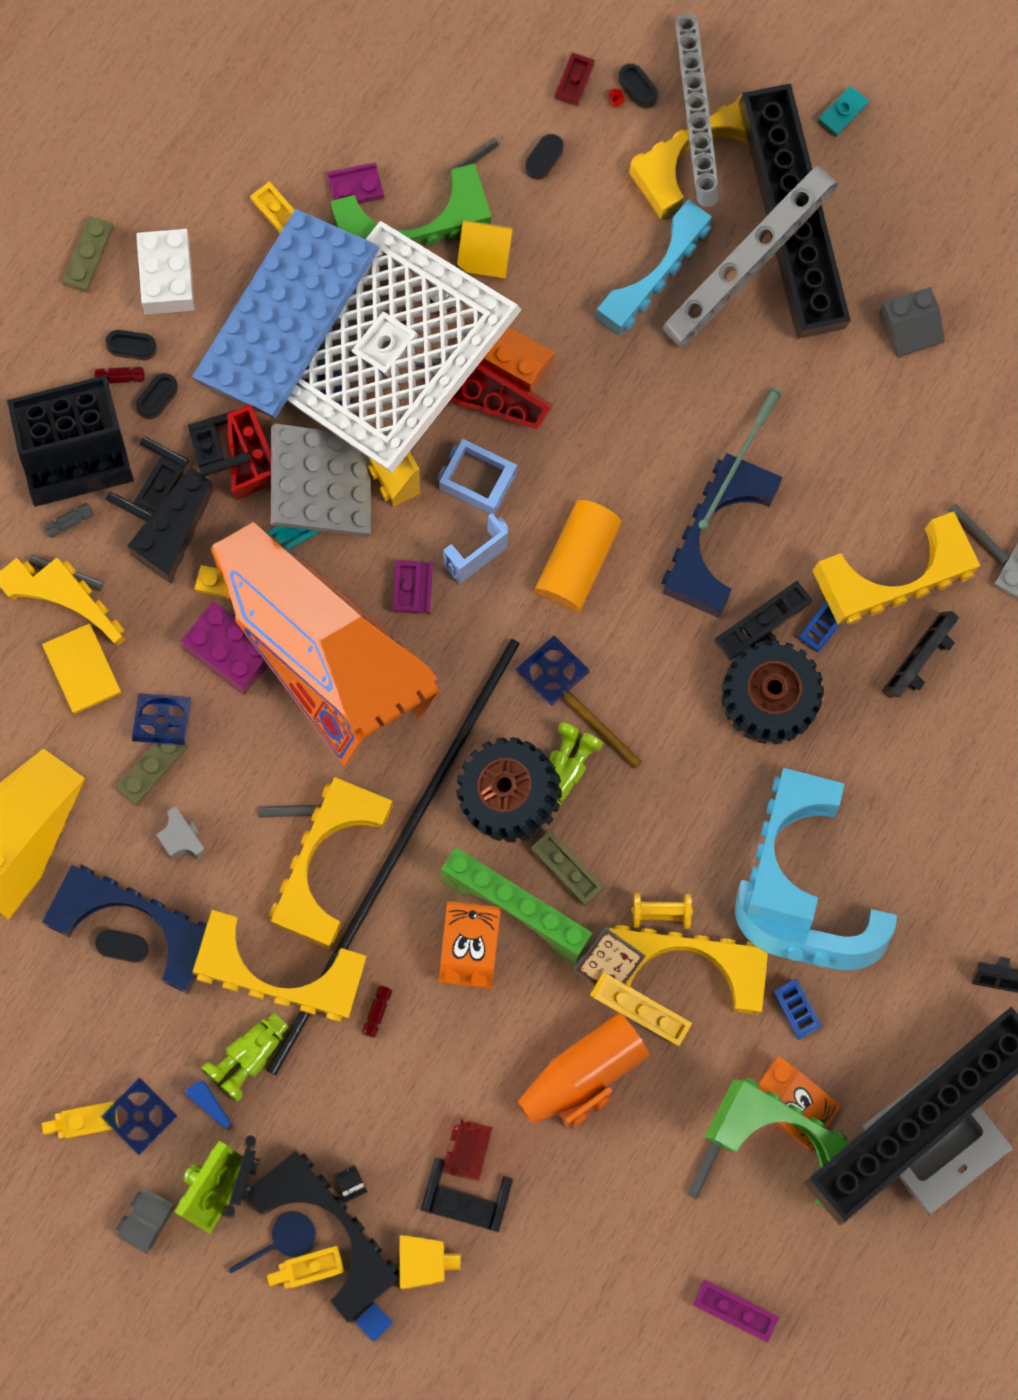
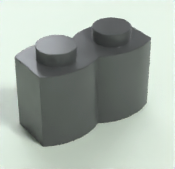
(145, 1220)

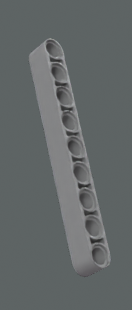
(697, 110)

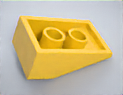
(399, 485)

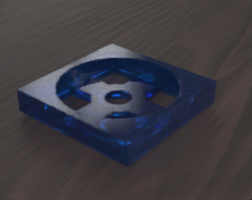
(538, 657)
(164, 702)
(109, 1116)

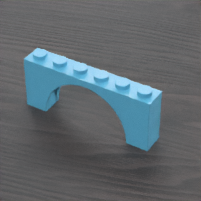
(772, 894)

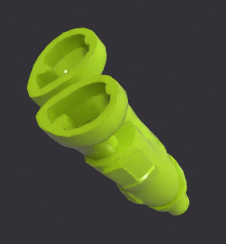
(572, 769)
(250, 1052)

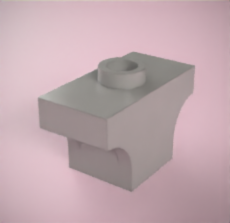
(180, 837)

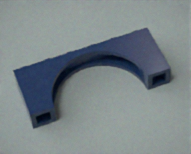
(690, 578)
(85, 894)

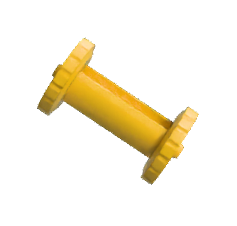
(662, 911)

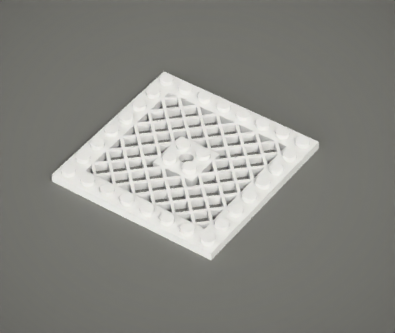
(392, 443)

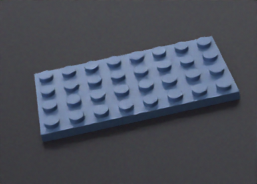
(285, 313)

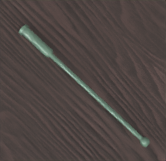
(762, 416)

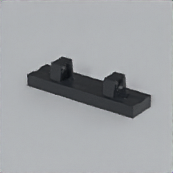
(763, 620)
(934, 637)
(996, 976)

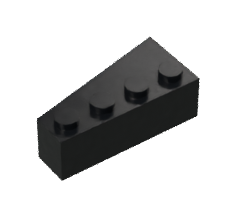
(172, 525)

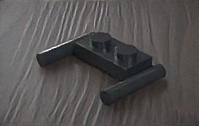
(208, 447)
(158, 485)
(241, 1189)
(462, 1206)

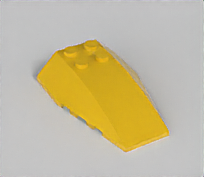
(32, 816)

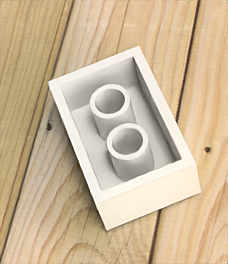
(165, 271)

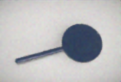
(291, 1235)

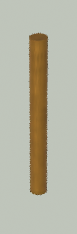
(601, 729)

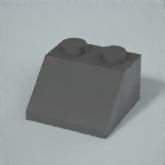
(913, 322)

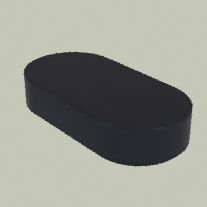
(638, 85)
(544, 156)
(131, 345)
(157, 396)
(121, 946)

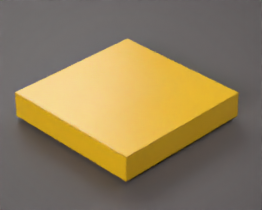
(484, 249)

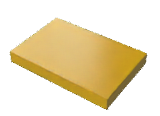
(81, 669)

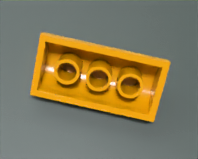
(578, 555)

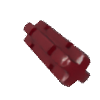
(122, 375)
(377, 1011)

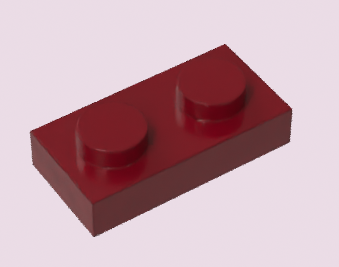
(574, 79)

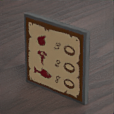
(609, 955)

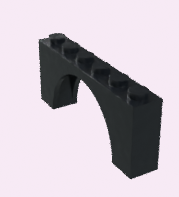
(296, 1183)

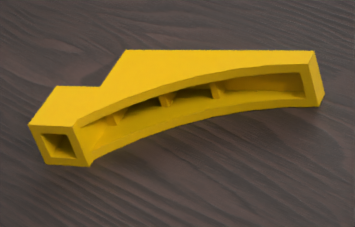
(59, 586)

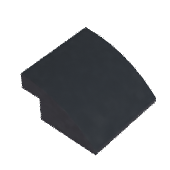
(70, 441)

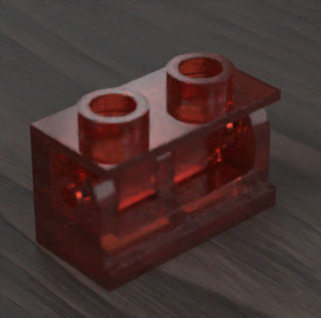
(468, 1151)

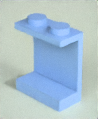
(464, 568)

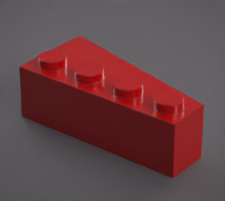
(501, 396)

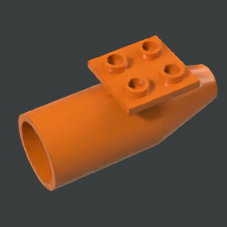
(580, 1075)

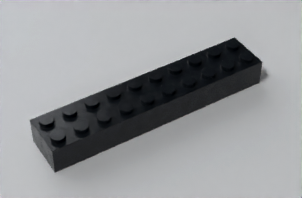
(807, 256)
(918, 1120)

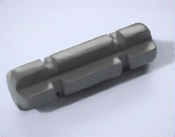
(68, 520)

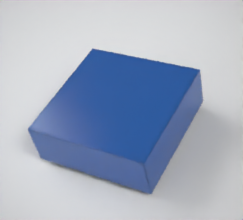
(374, 1322)

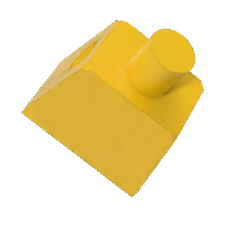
(424, 1262)

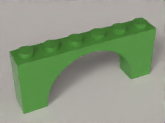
(465, 203)
(472, 877)
(748, 1109)

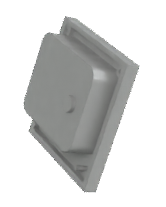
(935, 1175)

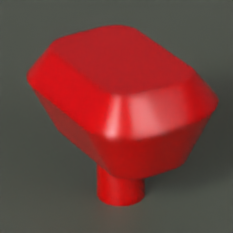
(616, 97)

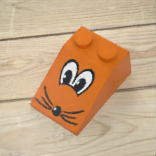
(469, 944)
(801, 1092)

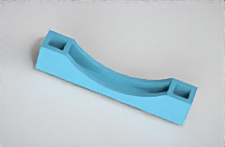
(623, 304)

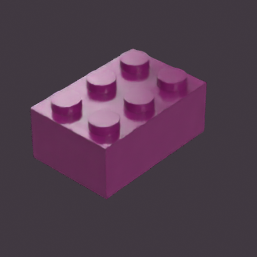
(224, 648)

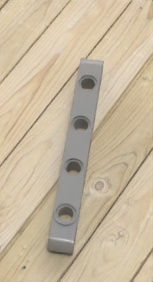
(750, 256)

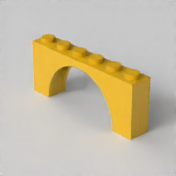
(657, 169)
(855, 596)
(342, 808)
(221, 962)
(740, 964)

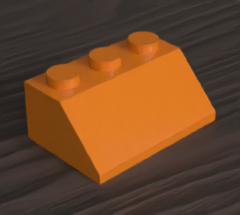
(519, 358)

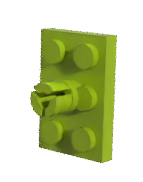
(210, 1187)

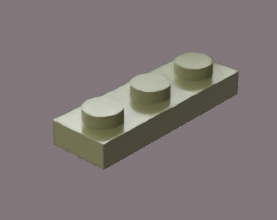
(88, 254)
(150, 770)
(567, 868)

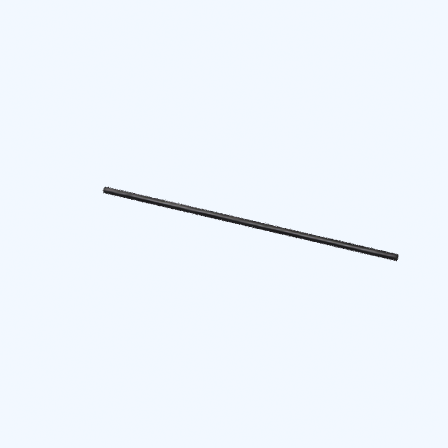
(402, 841)

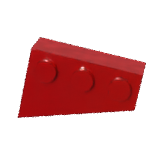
(248, 436)

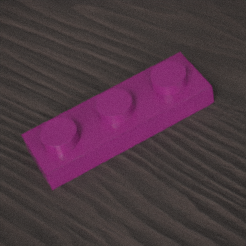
(735, 1311)

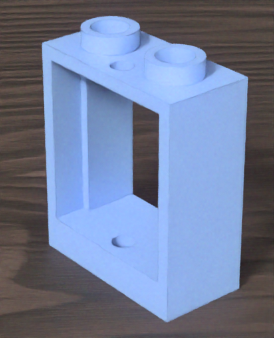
(490, 504)

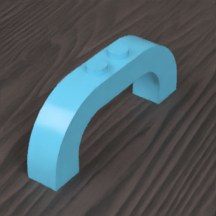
(817, 946)

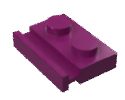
(359, 181)
(412, 587)

